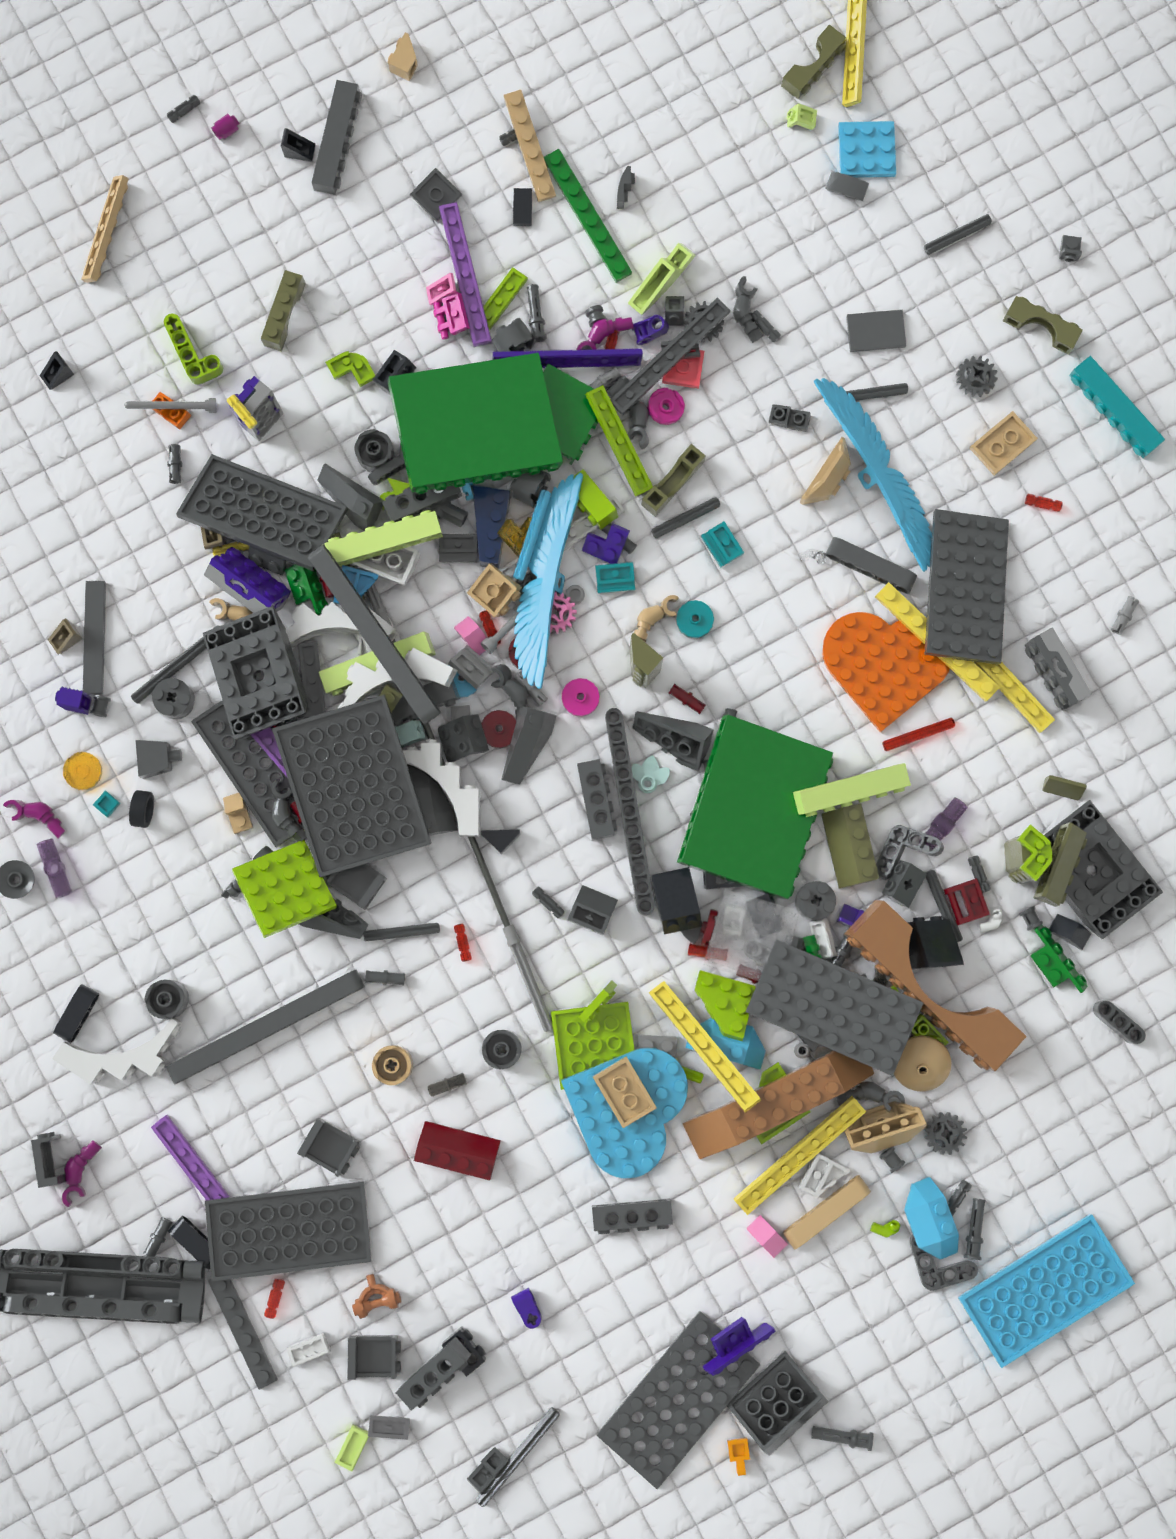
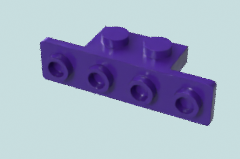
(735, 1342)

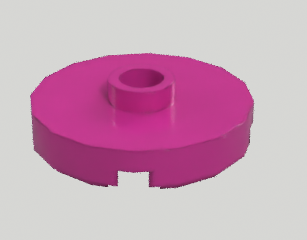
(672, 400)
(580, 707)

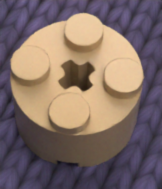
(402, 1070)

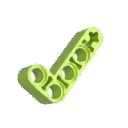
(187, 348)

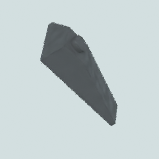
(361, 504)
(529, 737)

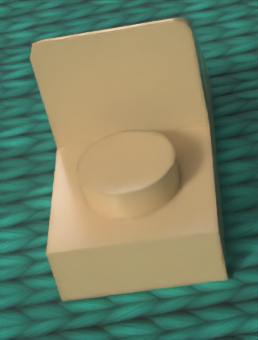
(238, 813)

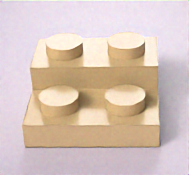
(495, 591)

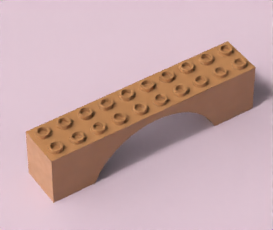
(885, 941)

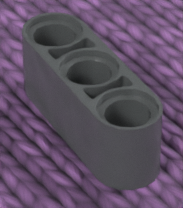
(1127, 1026)

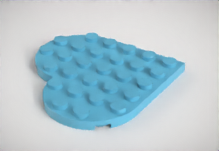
(639, 1146)

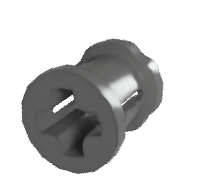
(100, 706)
(1031, 918)
(892, 1159)

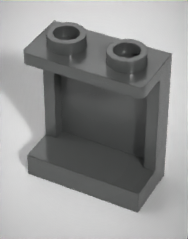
(357, 884)
(329, 1147)
(44, 1160)
(373, 1356)

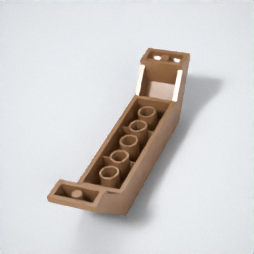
(779, 1102)

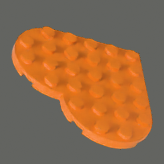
(880, 665)

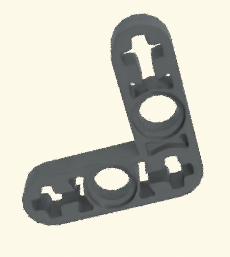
(388, 469)
(905, 841)
(938, 1274)

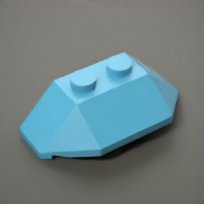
(745, 1052)
(931, 1219)

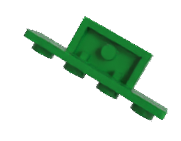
(306, 587)
(1054, 962)

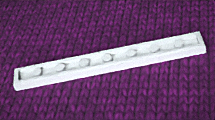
(578, 531)

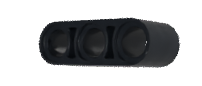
(76, 1013)
(191, 1239)

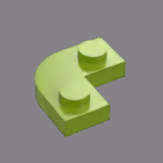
(351, 362)
(1040, 852)

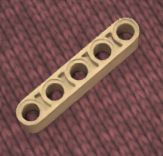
(826, 1212)

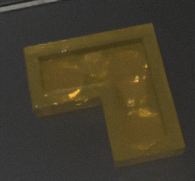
(513, 535)

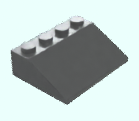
(777, 1403)

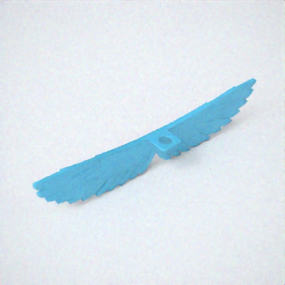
(873, 451)
(538, 596)

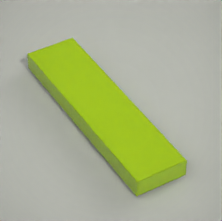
(503, 296)

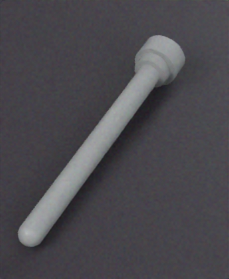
(208, 405)
(490, 643)

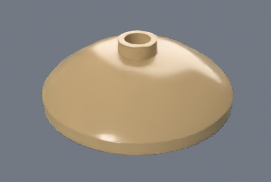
(927, 1053)

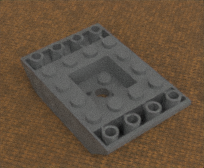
(238, 654)
(1120, 880)

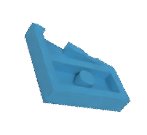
(360, 580)

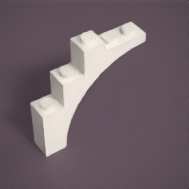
(332, 620)
(368, 681)
(465, 801)
(146, 1057)

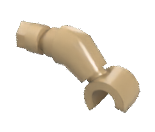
(232, 612)
(651, 615)

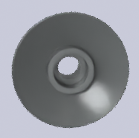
(8, 872)

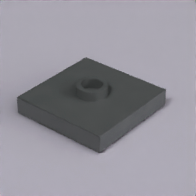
(434, 192)

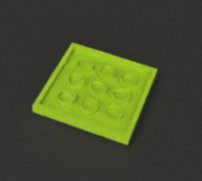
(283, 888)
(591, 1042)

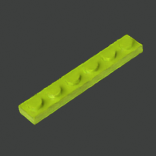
(619, 440)

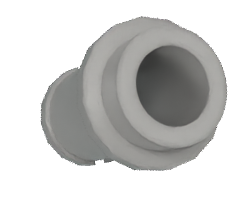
(806, 1050)

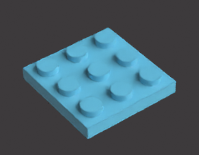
(867, 149)

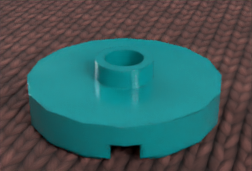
(688, 626)

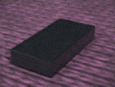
(522, 207)

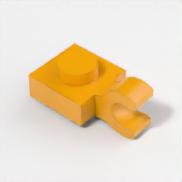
(739, 1452)

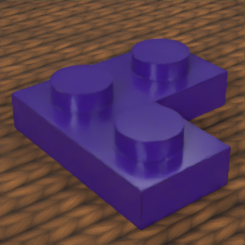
(609, 548)

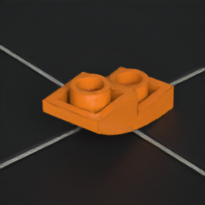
(176, 417)

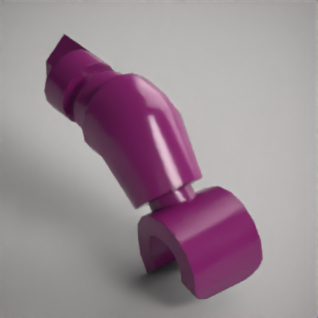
(603, 328)
(38, 811)
(75, 1168)

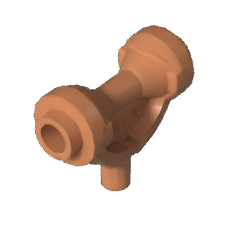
(363, 1306)

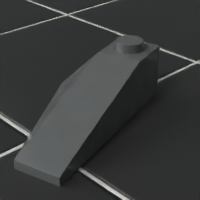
(681, 738)
(433, 802)
(339, 922)

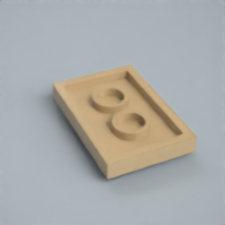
(1003, 443)
(624, 1092)

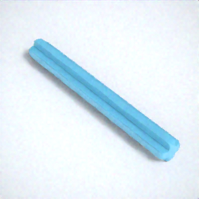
(532, 535)

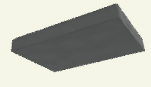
(876, 330)

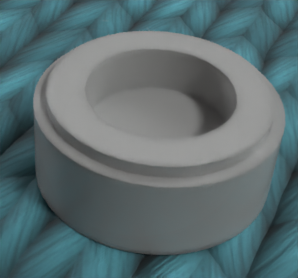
(576, 594)

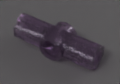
(946, 820)
(50, 856)

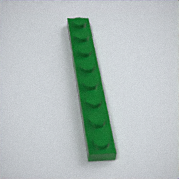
(587, 216)

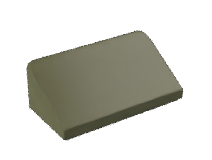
(1064, 787)

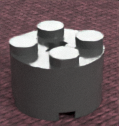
(513, 337)
(371, 440)
(527, 487)
(163, 695)
(819, 890)
(158, 1006)
(502, 1060)

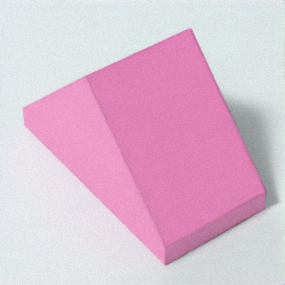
(441, 289)
(471, 634)
(767, 1236)

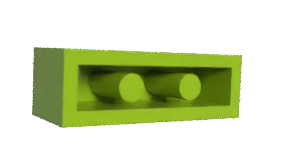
(595, 503)

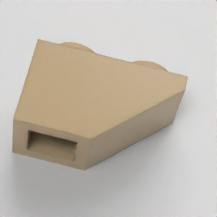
(403, 60)

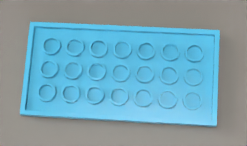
(1046, 1290)

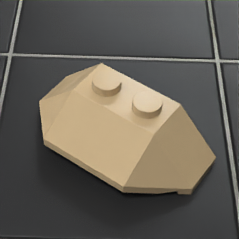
(829, 476)
(882, 1130)

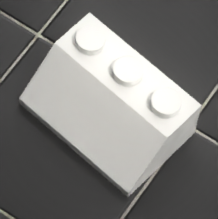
(395, 566)

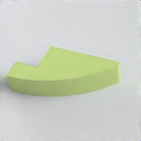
(661, 278)

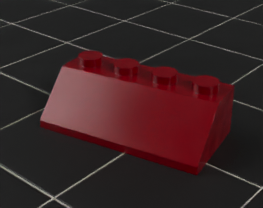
(457, 1150)

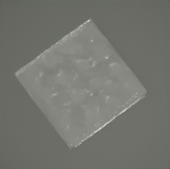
(747, 933)

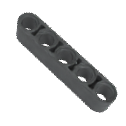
(871, 565)

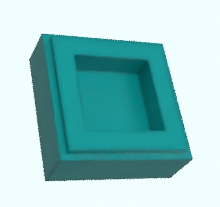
(106, 804)

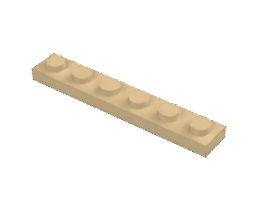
(529, 145)
(104, 230)

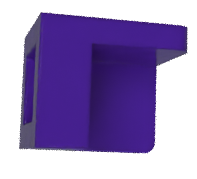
(849, 915)

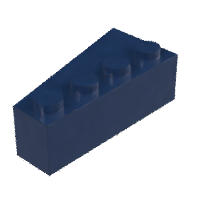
(490, 515)

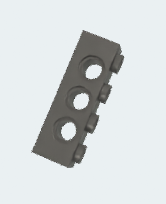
(415, 507)
(597, 829)
(661, 1206)
(410, 1391)

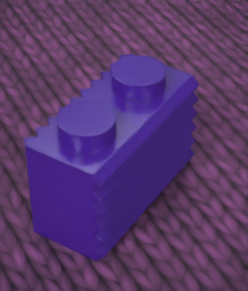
(73, 700)

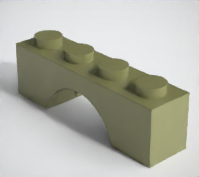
(799, 78)
(288, 294)
(1063, 333)
(668, 487)

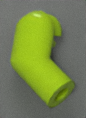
(886, 1230)

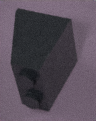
(676, 900)
(933, 944)

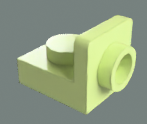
(802, 116)

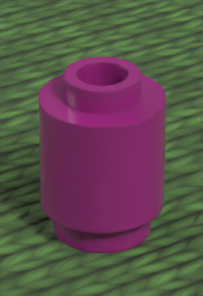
(225, 126)

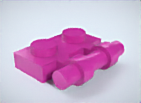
(455, 314)

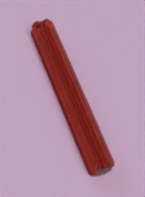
(918, 734)

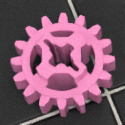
(564, 608)

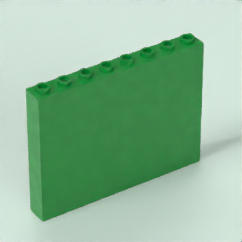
(475, 423)
(746, 807)

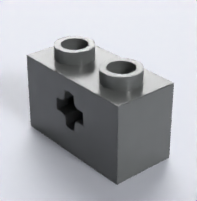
(904, 883)

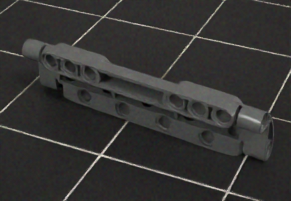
(98, 1282)

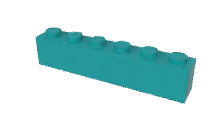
(1116, 407)

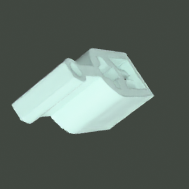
(410, 733)

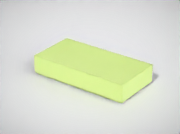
(352, 1447)

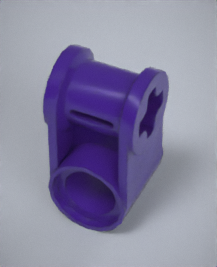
(646, 331)
(525, 1305)

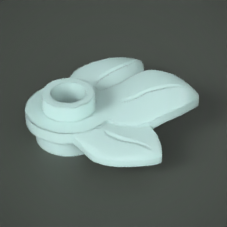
(650, 772)

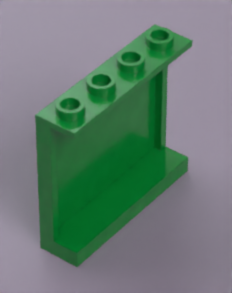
(570, 411)

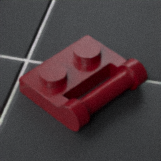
(972, 899)

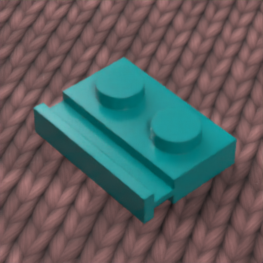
(722, 544)
(615, 577)

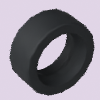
(141, 808)

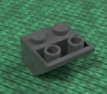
(592, 910)

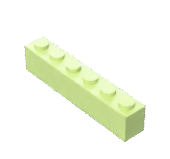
(385, 539)
(335, 678)
(852, 789)

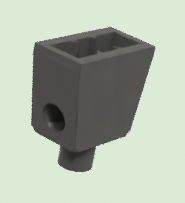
(155, 758)

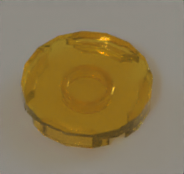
(82, 771)

